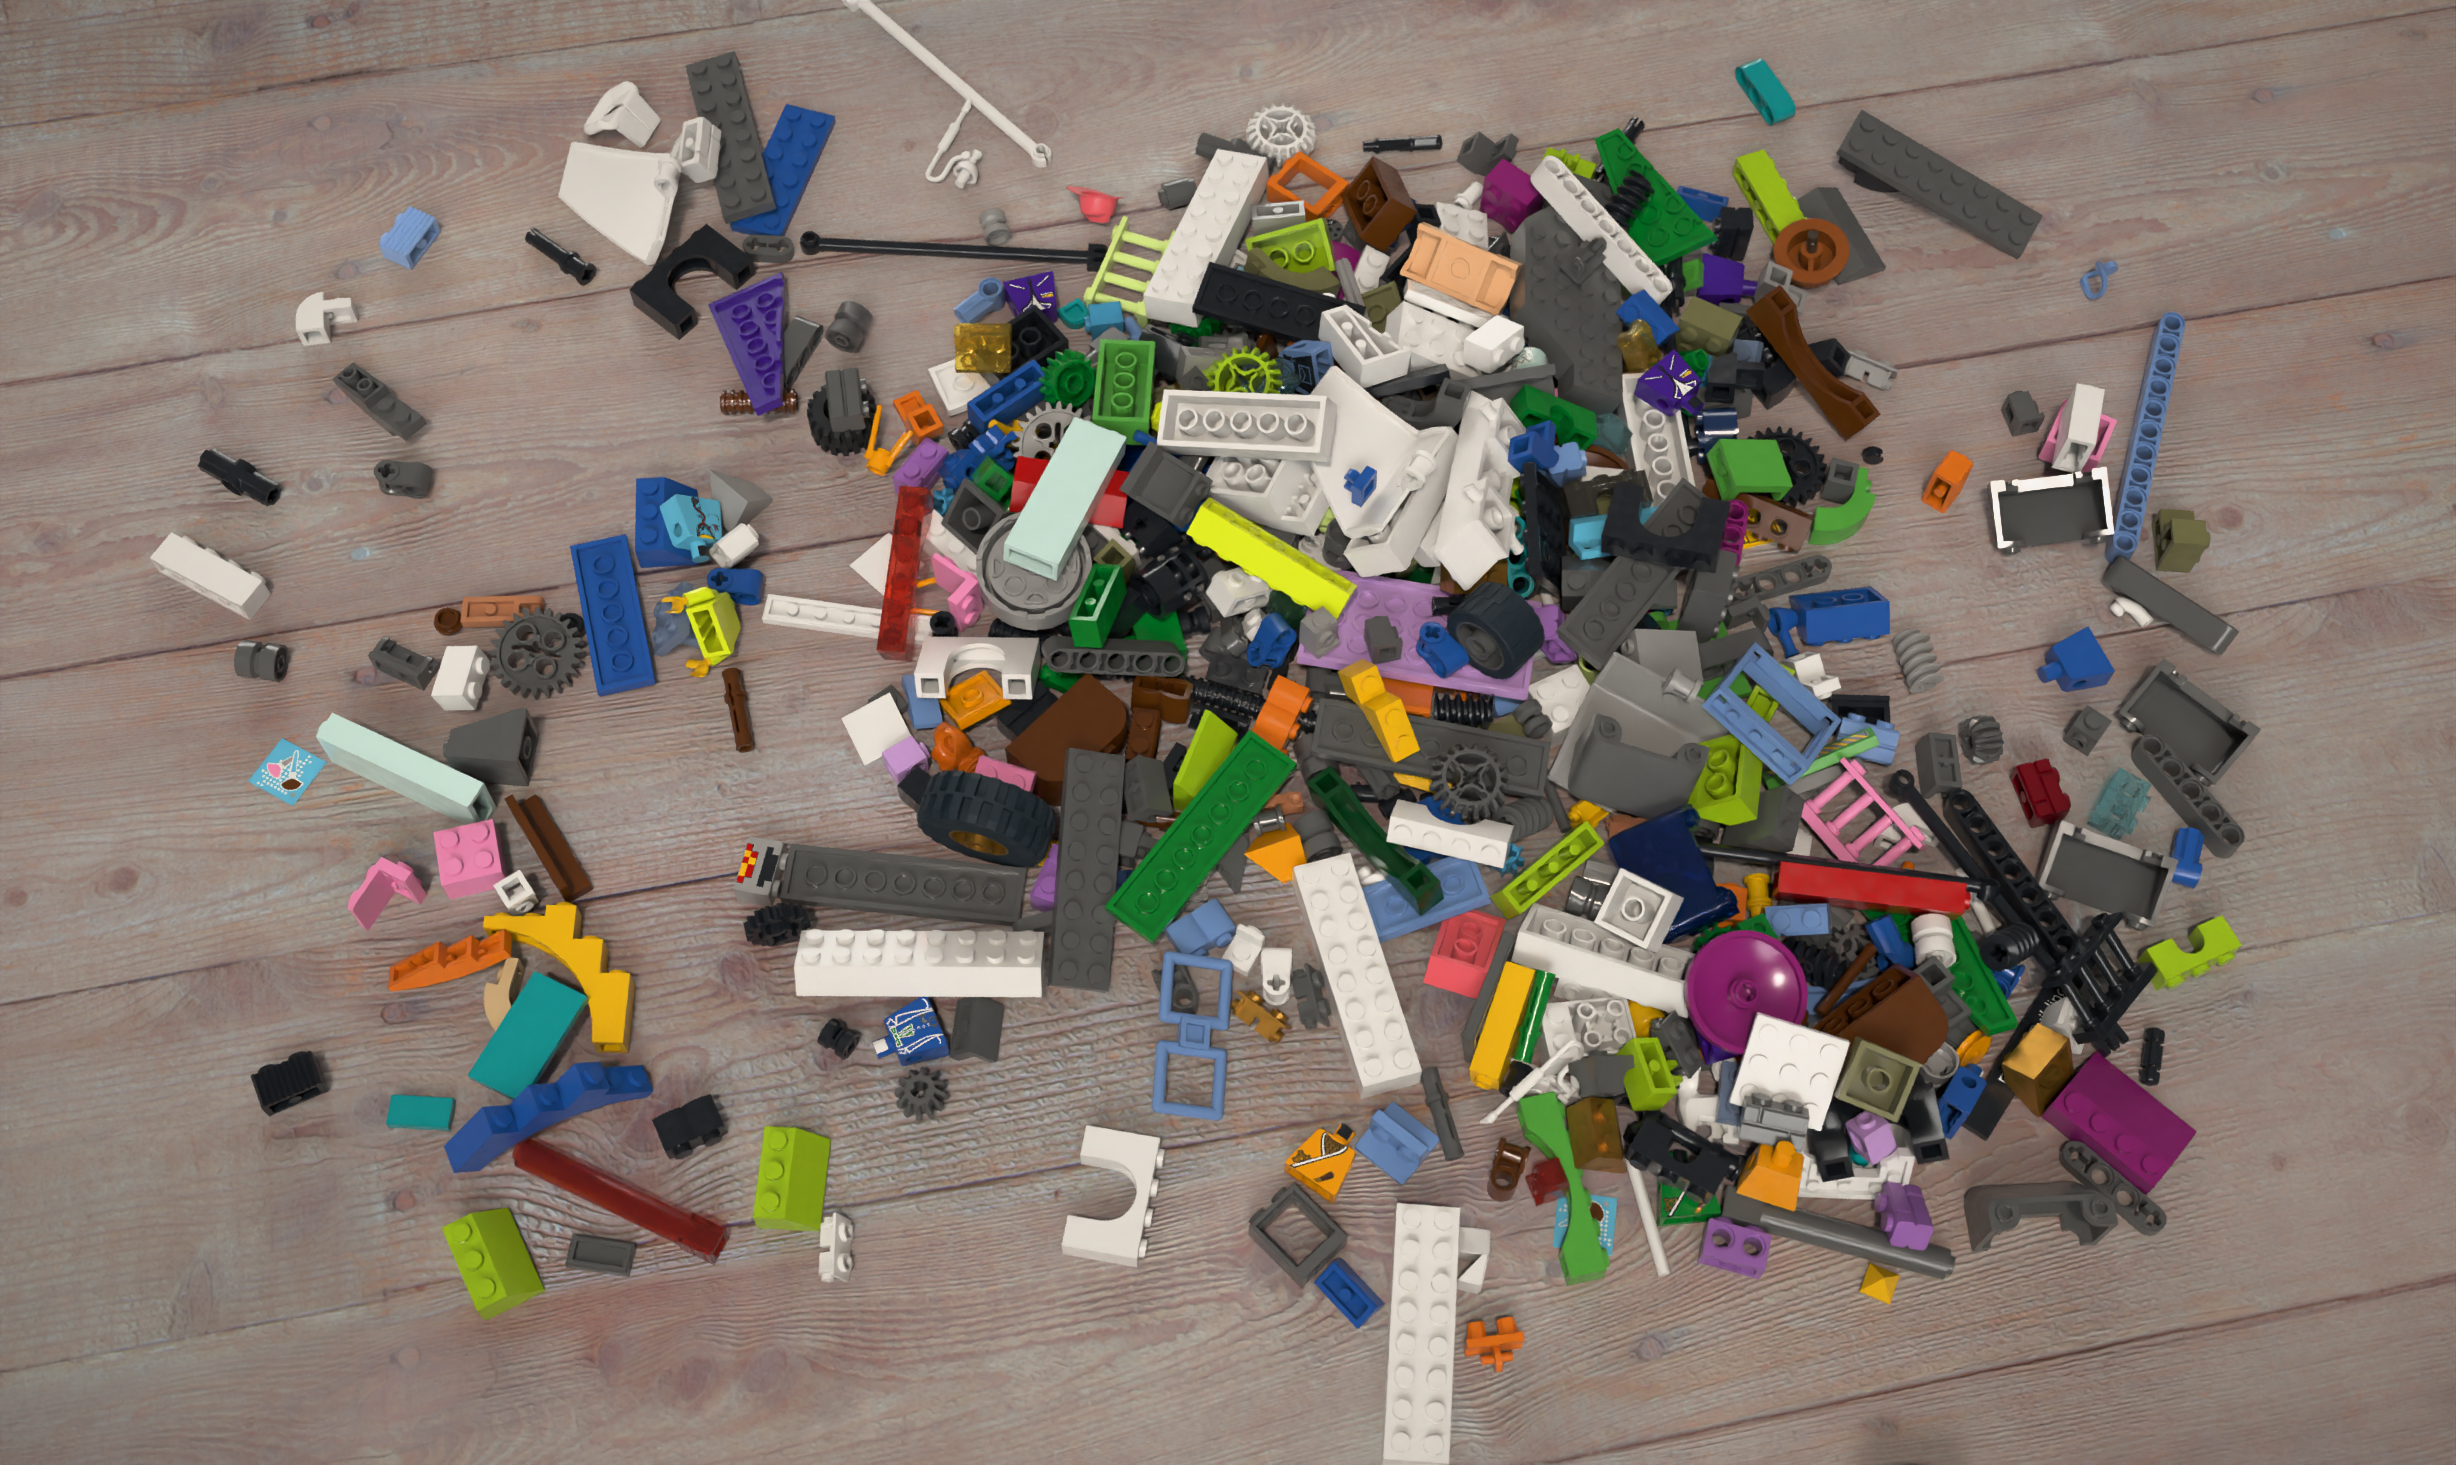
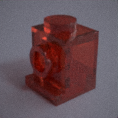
(1547, 1182)

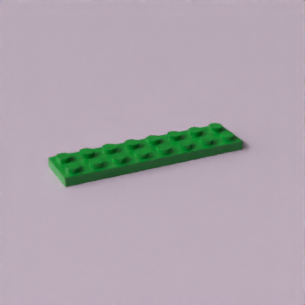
(1200, 837)

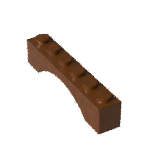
(1779, 322)

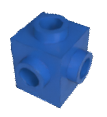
(957, 467)

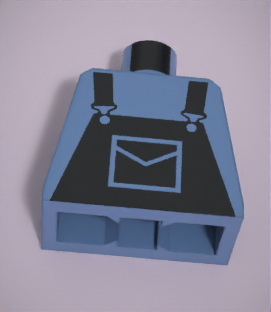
(1309, 361)

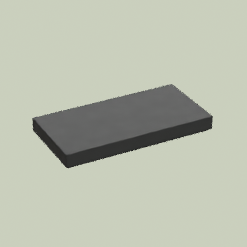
(1481, 1008)

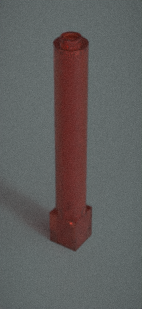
(689, 1231)

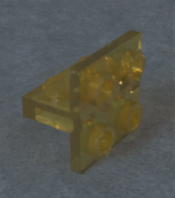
(983, 347)

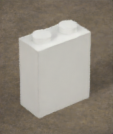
(2078, 428)

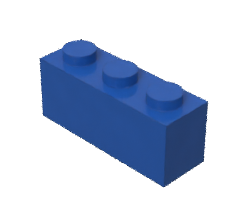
(1007, 397)

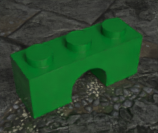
(1571, 421)
(994, 479)

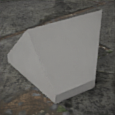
(738, 499)

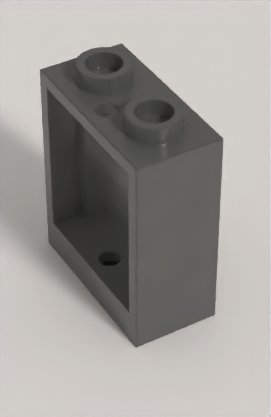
(1282, 1200)

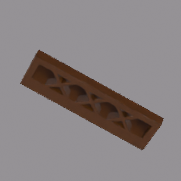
(550, 847)

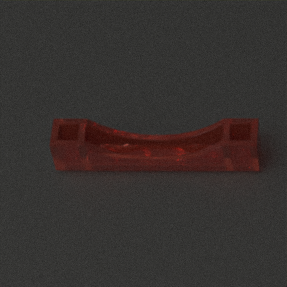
(898, 610)

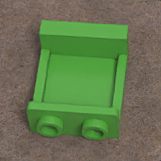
(1748, 467)

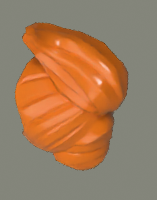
(954, 749)

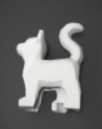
(1700, 1109)

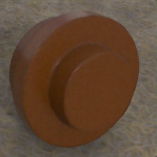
(447, 621)

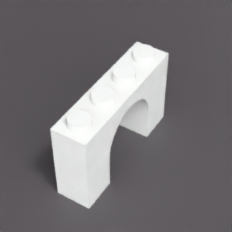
(947, 656)
(1122, 1238)

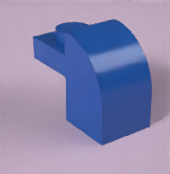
(1534, 446)

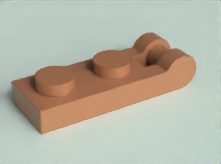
(494, 609)

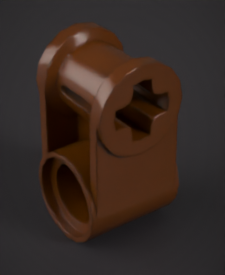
(1508, 1165)

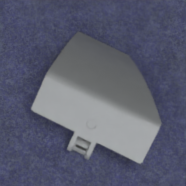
(1650, 709)

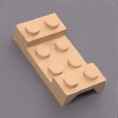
(1461, 269)

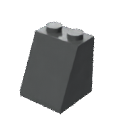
(973, 514)
(495, 748)

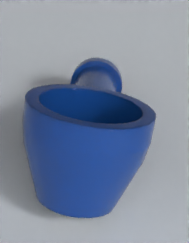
(1780, 624)

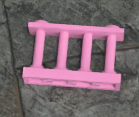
(1830, 830)

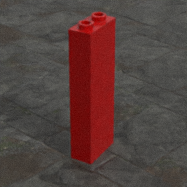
(1869, 890)

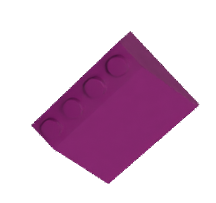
(2120, 1123)

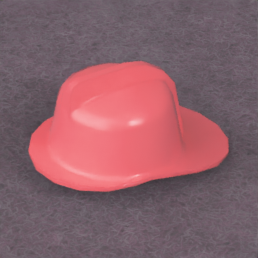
(1095, 204)

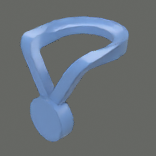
(2103, 270)

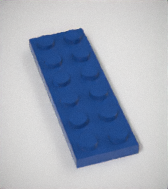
(789, 165)
(612, 615)

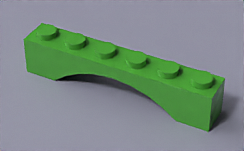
(1544, 1127)

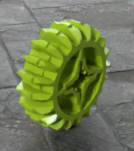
(1253, 377)

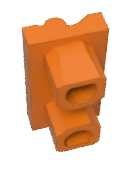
(1479, 1343)

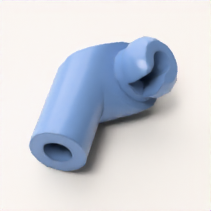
(1132, 328)

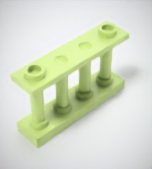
(1119, 235)

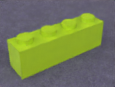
(1766, 192)
(1547, 870)

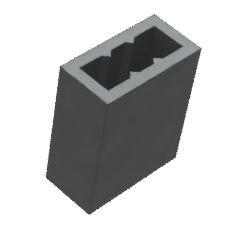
(1775, 824)

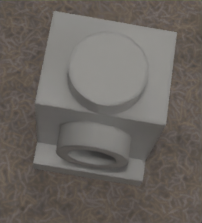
(1319, 632)

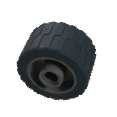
(1496, 629)

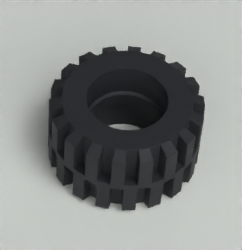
(841, 441)

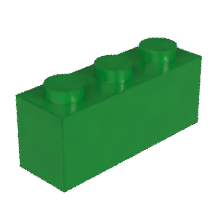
(1097, 605)

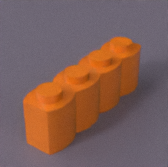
(1281, 712)

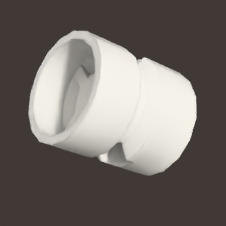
(1933, 937)

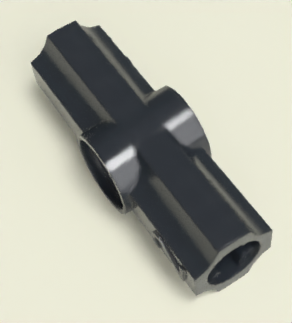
(239, 477)

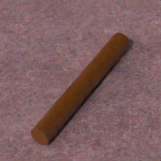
(1846, 980)

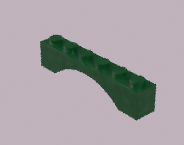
(1398, 867)

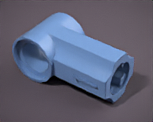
(980, 302)

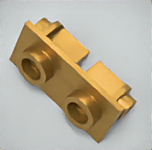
(1270, 1021)

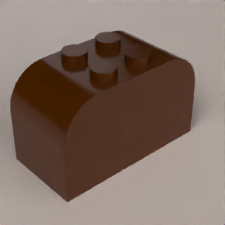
(1082, 719)
(1892, 1013)

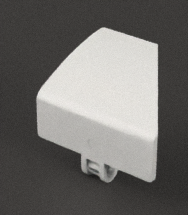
(623, 194)
(1376, 438)

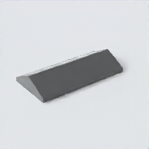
(1830, 205)

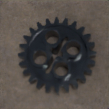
(1799, 458)

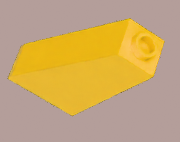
(1501, 1027)

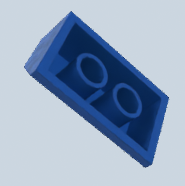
(652, 538)
(1841, 615)

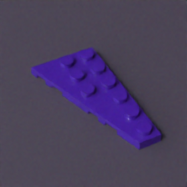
(754, 336)

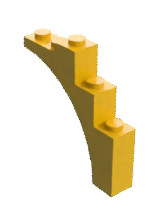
(587, 958)

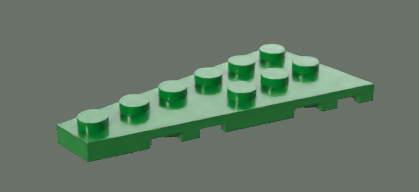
(1667, 224)
(1973, 979)

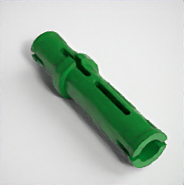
(1533, 1017)

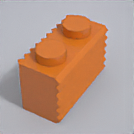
(1947, 481)

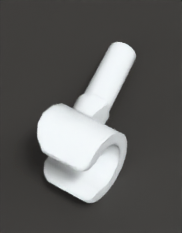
(1544, 1086)

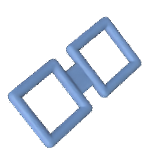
(1192, 1036)

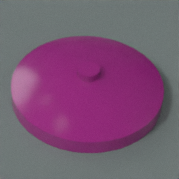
(1738, 978)

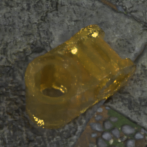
(1638, 351)

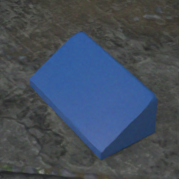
(1703, 203)
(1349, 1292)

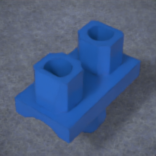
(993, 444)

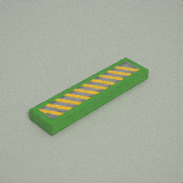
(1831, 754)

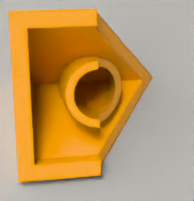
(1278, 852)

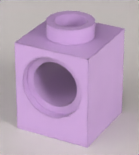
(905, 757)
(1871, 1136)

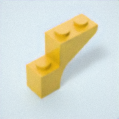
(1381, 709)

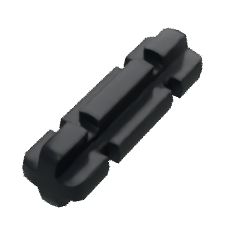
(2152, 1056)

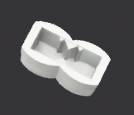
(734, 546)

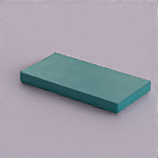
(528, 1036)

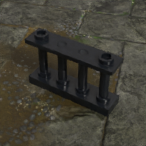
(2121, 990)

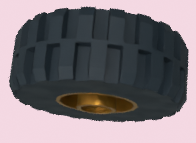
(986, 818)

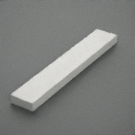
(833, 617)

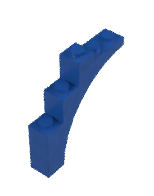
(542, 1105)

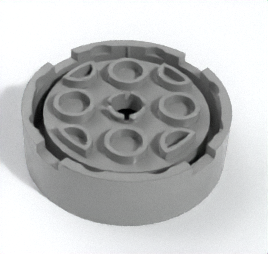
(1022, 595)

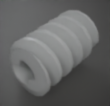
(1917, 660)

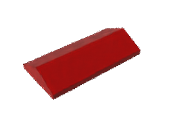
(1108, 512)

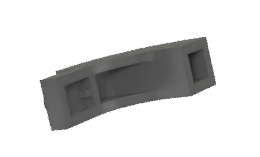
(1440, 412)

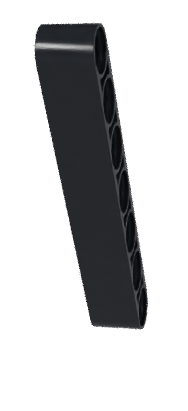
(2008, 863)

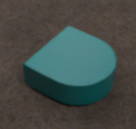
(1073, 314)

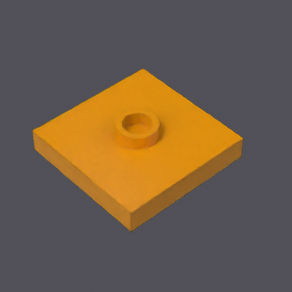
(973, 700)

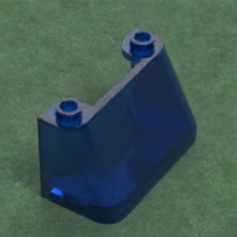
(1670, 857)

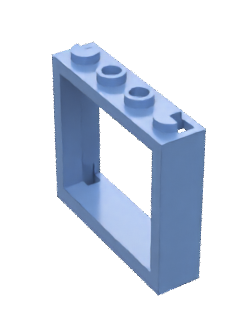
(1756, 732)

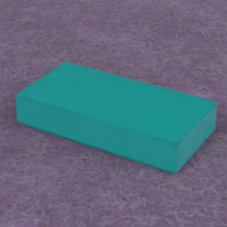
(420, 1112)

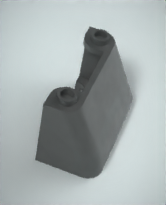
(2051, 510)
(2189, 721)
(1630, 776)
(2106, 874)
(1999, 1209)

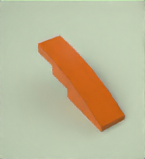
(443, 964)

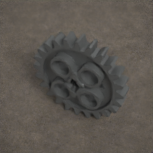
(545, 629)

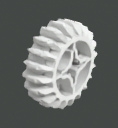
(1280, 127)

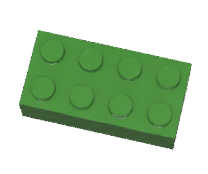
(1124, 386)

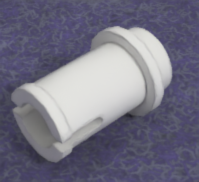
(1469, 196)

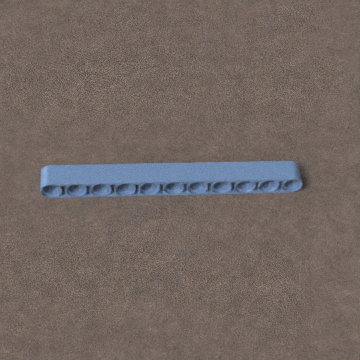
(2145, 437)

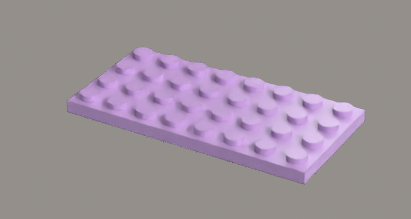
(1408, 609)

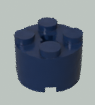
(1712, 426)

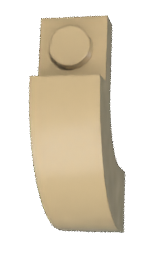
(501, 996)

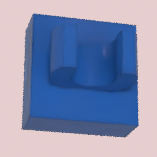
(1361, 484)

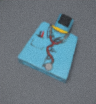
(693, 524)

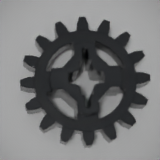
(776, 924)

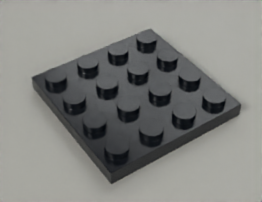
(1545, 528)

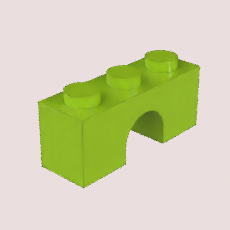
(2212, 943)

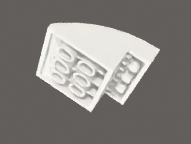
(1270, 492)

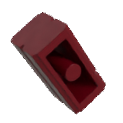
(2040, 792)

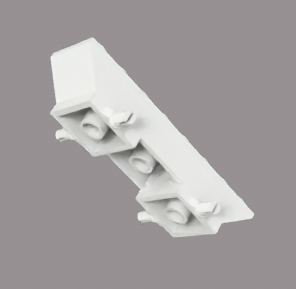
(1476, 512)

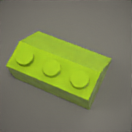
(1298, 247)
(1206, 753)
(1729, 783)
(791, 1179)
(493, 1261)

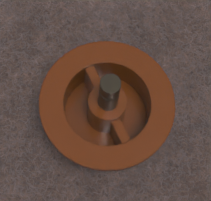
(1813, 251)

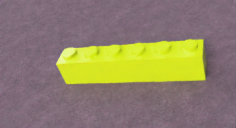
(1270, 559)

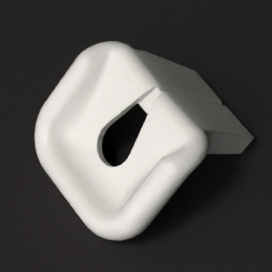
(633, 119)

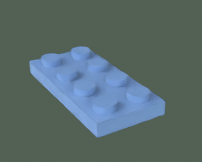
(1461, 889)

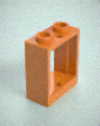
(1302, 163)

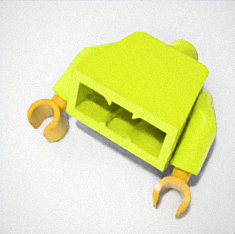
(713, 623)

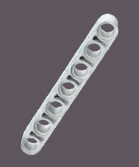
(1591, 220)

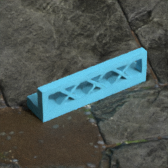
(1588, 533)

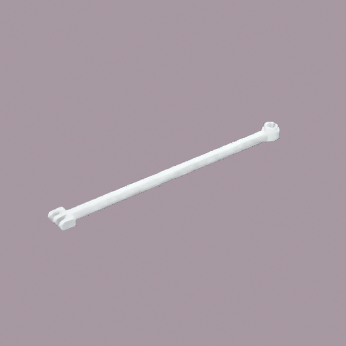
(954, 81)

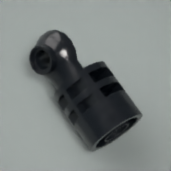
(1172, 578)

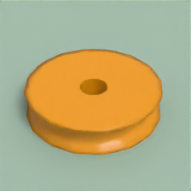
(1974, 1048)

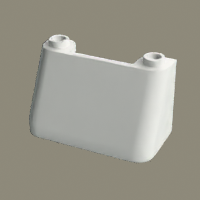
(1867, 1180)

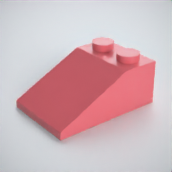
(1464, 952)

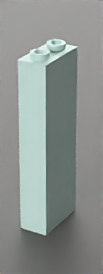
(1064, 498)
(405, 771)

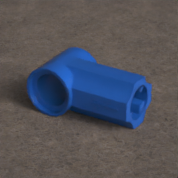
(2188, 851)
(1890, 944)

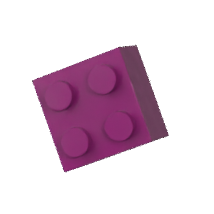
(1509, 196)

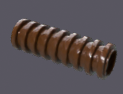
(740, 402)

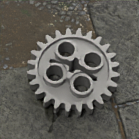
(1029, 443)

